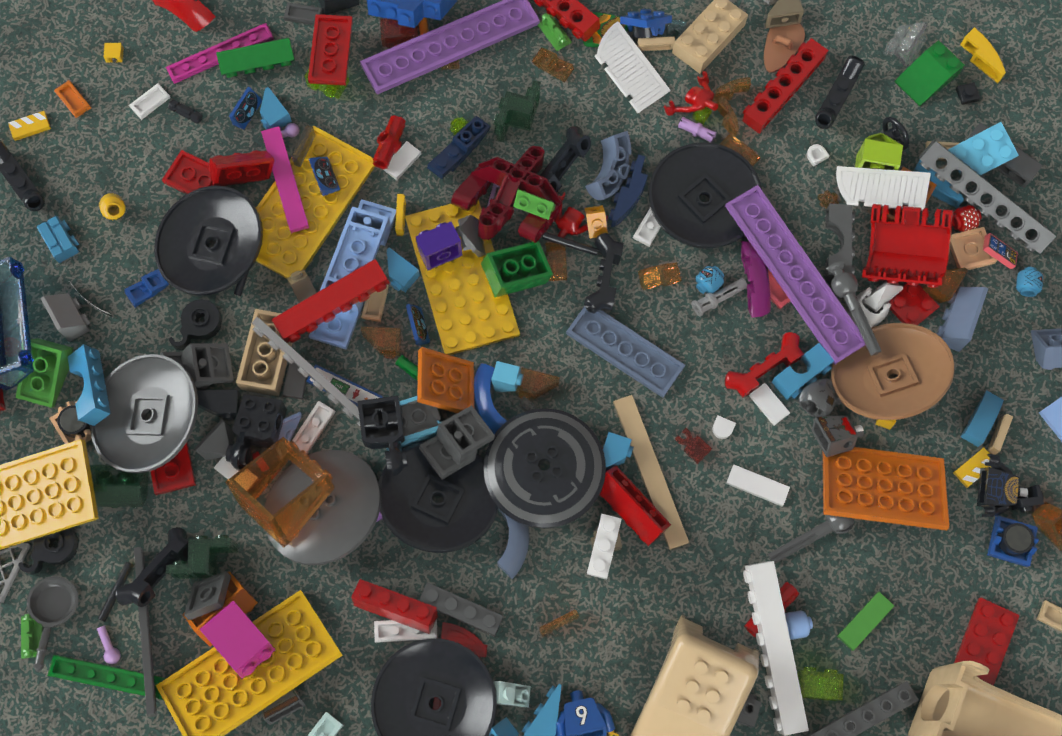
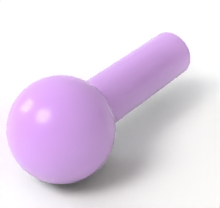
(290, 130)
(111, 654)

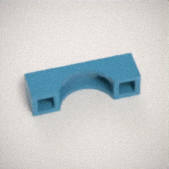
(93, 402)

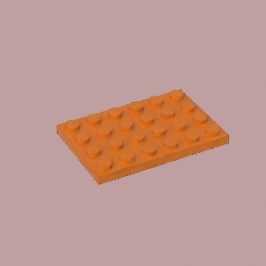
(886, 488)

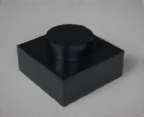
(968, 93)

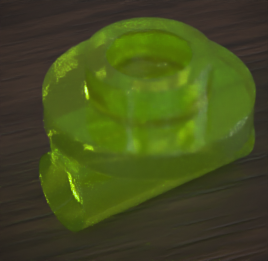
(701, 115)
(457, 124)

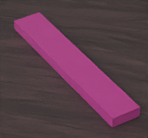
(207, 58)
(285, 180)

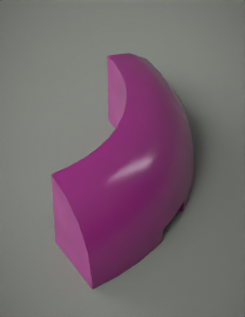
(759, 288)

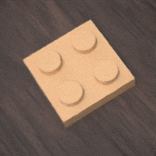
(968, 249)

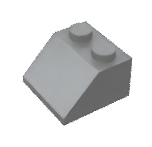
(66, 315)

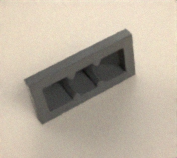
(216, 442)

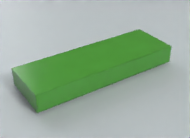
(865, 621)

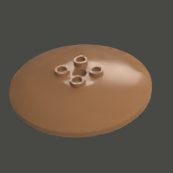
(909, 351)

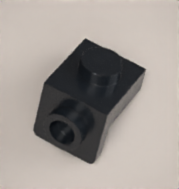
(1034, 499)

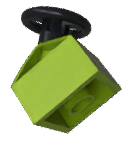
(882, 149)

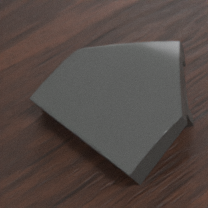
(469, 235)

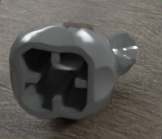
(819, 398)

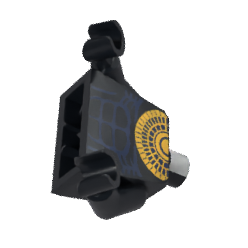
(998, 488)

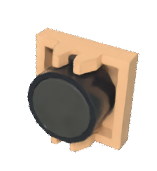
(69, 426)

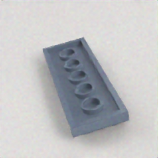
(626, 350)

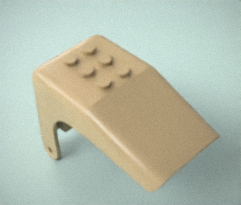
(698, 686)
(964, 705)

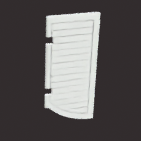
(630, 68)
(883, 187)

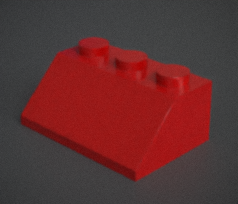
(240, 168)

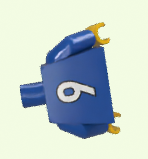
(584, 718)

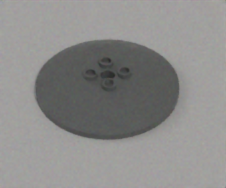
(133, 390)
(342, 518)

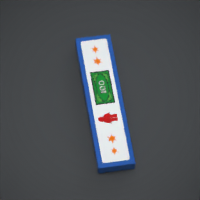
(350, 389)

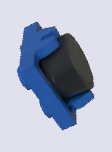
(646, 23)
(1013, 541)

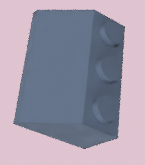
(962, 316)
(1048, 347)

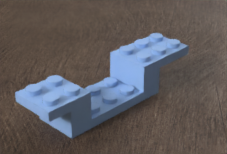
(358, 245)

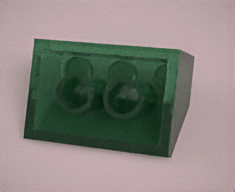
(119, 488)

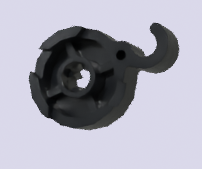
(193, 330)
(45, 553)

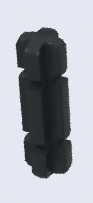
(185, 111)

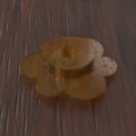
(823, 198)

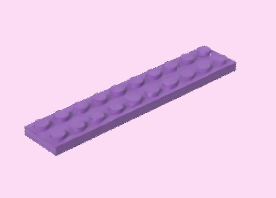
(448, 43)
(796, 274)

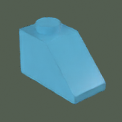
(506, 377)

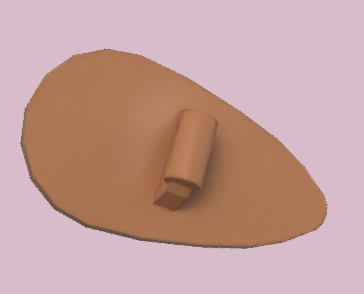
(781, 45)

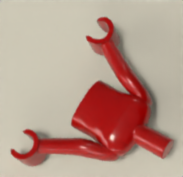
(696, 97)
(570, 221)

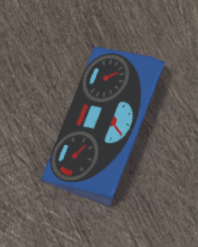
(245, 108)
(324, 175)
(418, 324)

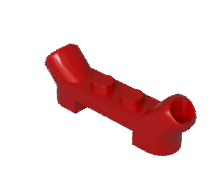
(747, 383)

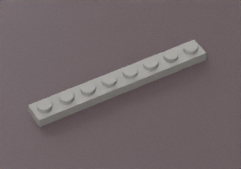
(305, 368)

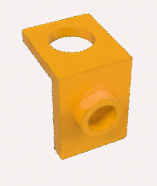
(596, 221)

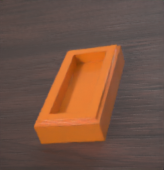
(72, 99)

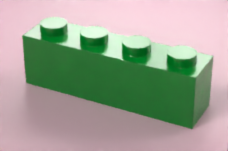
(255, 56)

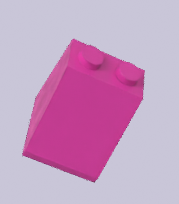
(237, 640)

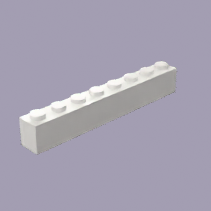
(776, 648)

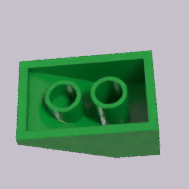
(929, 73)

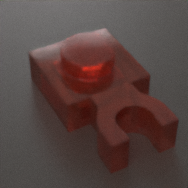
(695, 447)

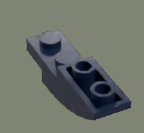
(459, 149)
(629, 195)

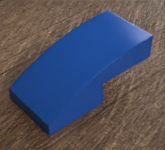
(147, 288)

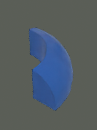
(482, 398)

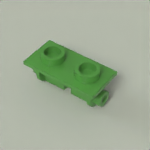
(554, 32)
(534, 204)
(30, 636)

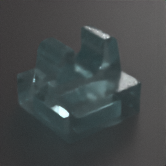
(677, 25)

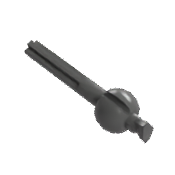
(844, 286)
(832, 524)

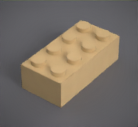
(709, 34)
(262, 366)

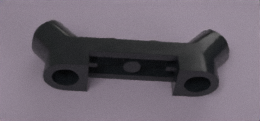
(839, 92)
(575, 146)
(19, 180)
(612, 254)
(141, 589)

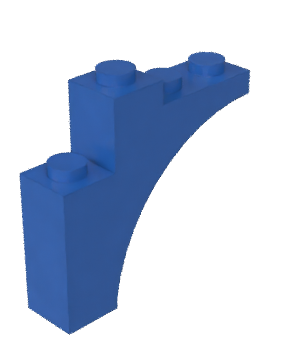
(409, 12)

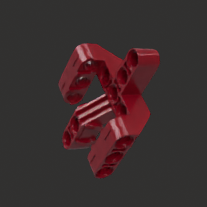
(511, 178)

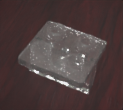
(906, 42)

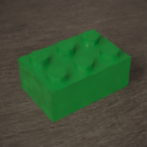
(516, 268)

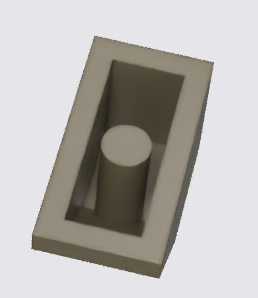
(785, 13)

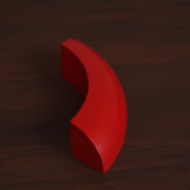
(189, 11)

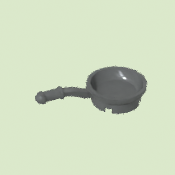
(50, 604)

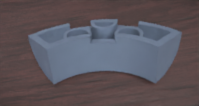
(614, 166)
(516, 548)

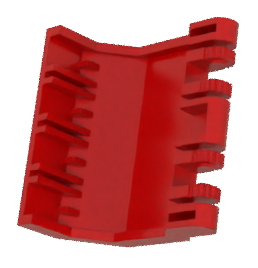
(909, 248)

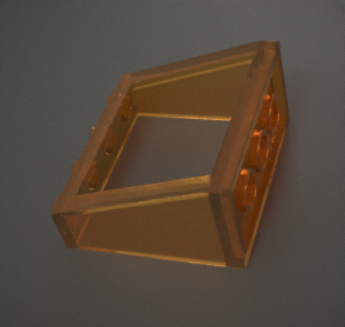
(258, 474)

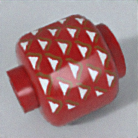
(966, 218)

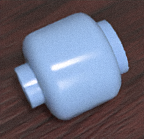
(798, 624)

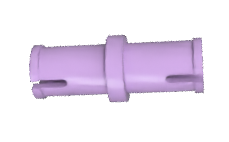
(697, 129)

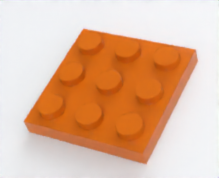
(445, 381)

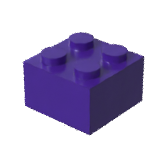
(439, 245)

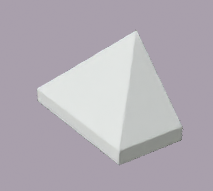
(882, 295)

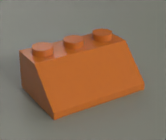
(235, 592)

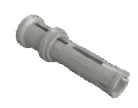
(712, 302)

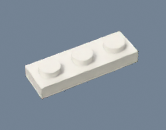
(604, 546)

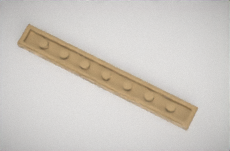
(650, 470)

